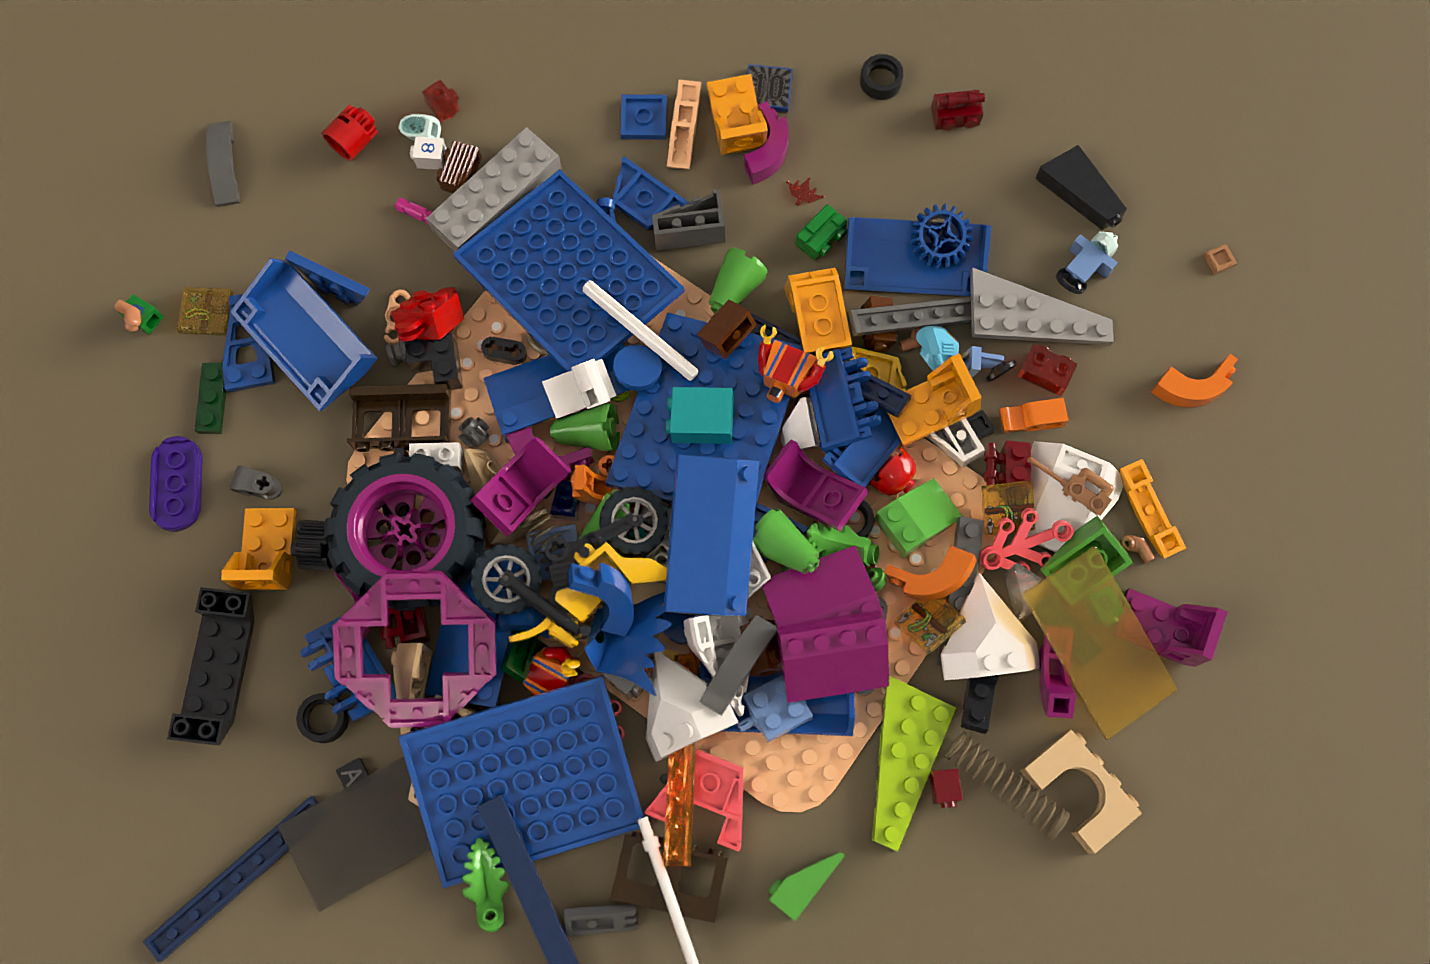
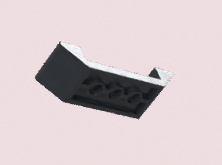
(216, 667)

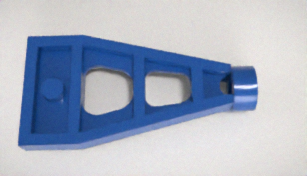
(245, 375)

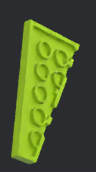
(907, 750)

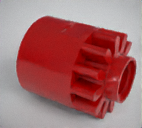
(350, 132)

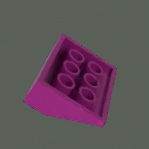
(832, 590)
(834, 656)

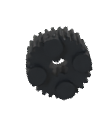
(311, 546)

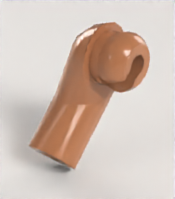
(132, 315)
(909, 343)
(1139, 546)

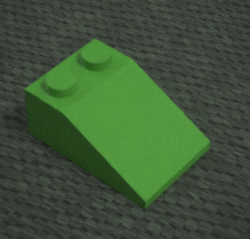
(917, 517)
(1089, 535)
(799, 888)

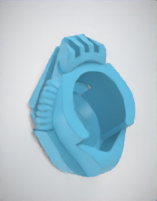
(936, 345)

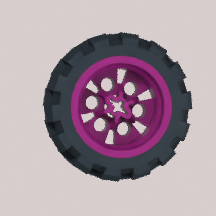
(396, 484)

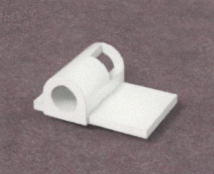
(580, 388)

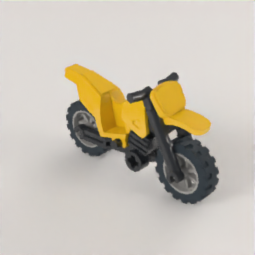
(568, 606)

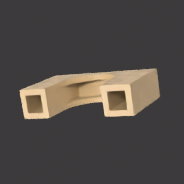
(1114, 807)

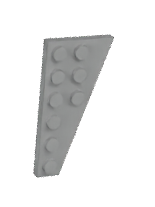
(1019, 313)

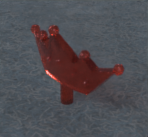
(803, 192)

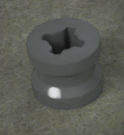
(396, 353)

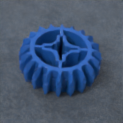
(951, 239)

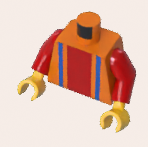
(788, 368)
(551, 670)

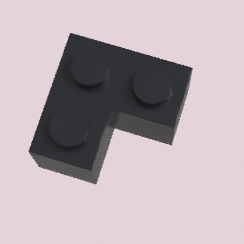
(436, 356)

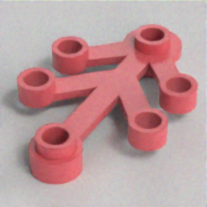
(1021, 544)

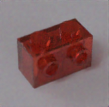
(1047, 369)

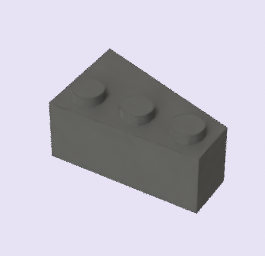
(690, 224)

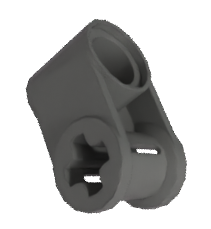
(253, 482)

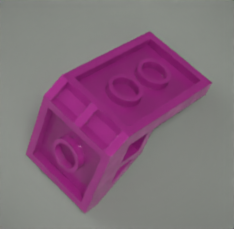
(1178, 633)

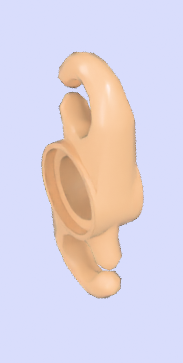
(392, 306)

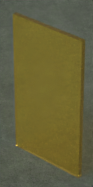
(1100, 642)

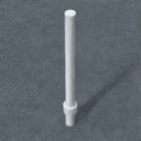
(651, 845)

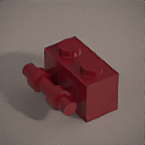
(957, 109)
(1012, 463)
(411, 627)

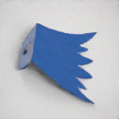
(627, 654)

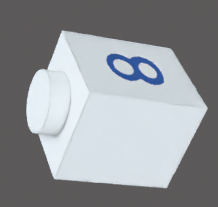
(428, 152)

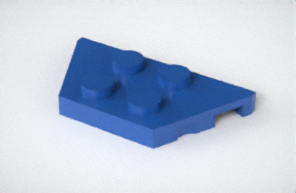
(642, 195)
(328, 280)

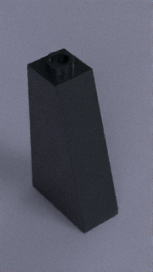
(1082, 187)

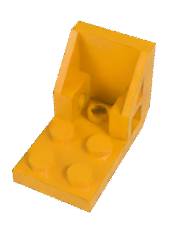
(736, 114)
(819, 310)
(939, 402)
(265, 552)

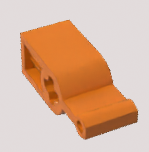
(1034, 416)

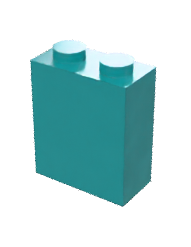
(700, 415)

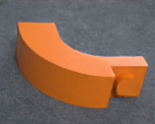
(1189, 392)
(590, 486)
(938, 584)

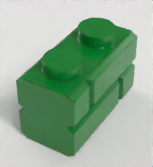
(821, 232)

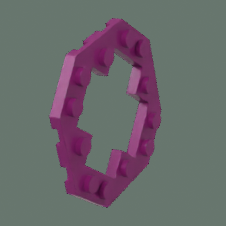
(375, 689)

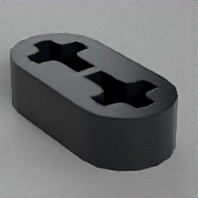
(504, 345)

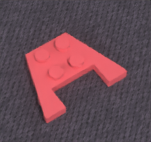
(716, 788)

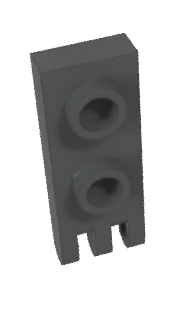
(600, 919)

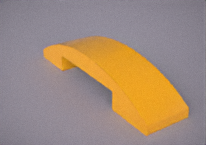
(1149, 510)

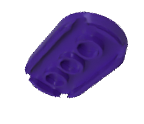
(175, 484)

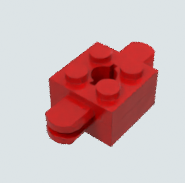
(428, 315)

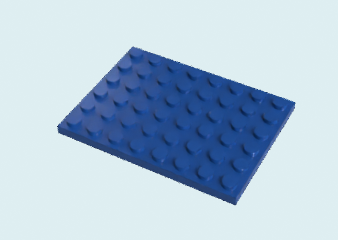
(543, 256)
(646, 451)
(547, 755)

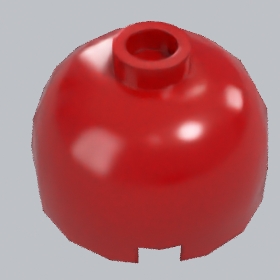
(895, 474)

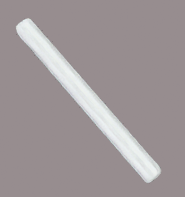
(640, 330)

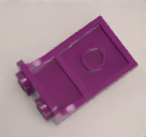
(520, 485)
(813, 489)

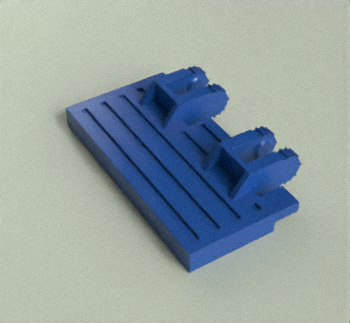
(835, 401)
(864, 458)
(323, 639)

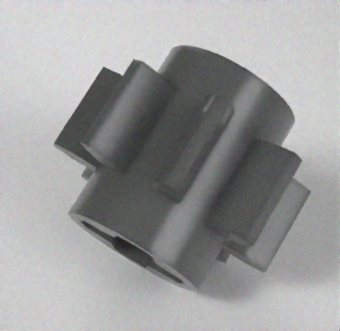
(473, 432)

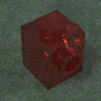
(441, 100)

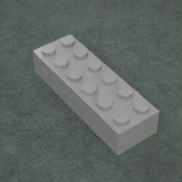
(494, 189)

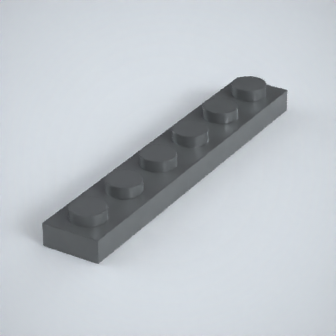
(910, 316)
(967, 538)

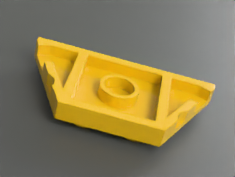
(882, 366)

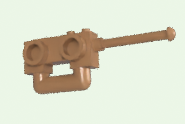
(1075, 488)

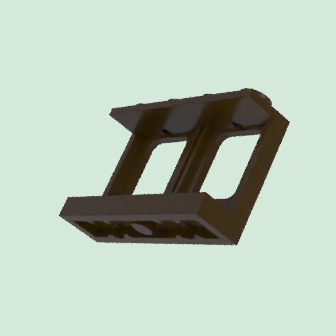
(402, 403)
(652, 896)

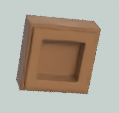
(1220, 259)

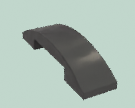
(220, 163)
(738, 665)

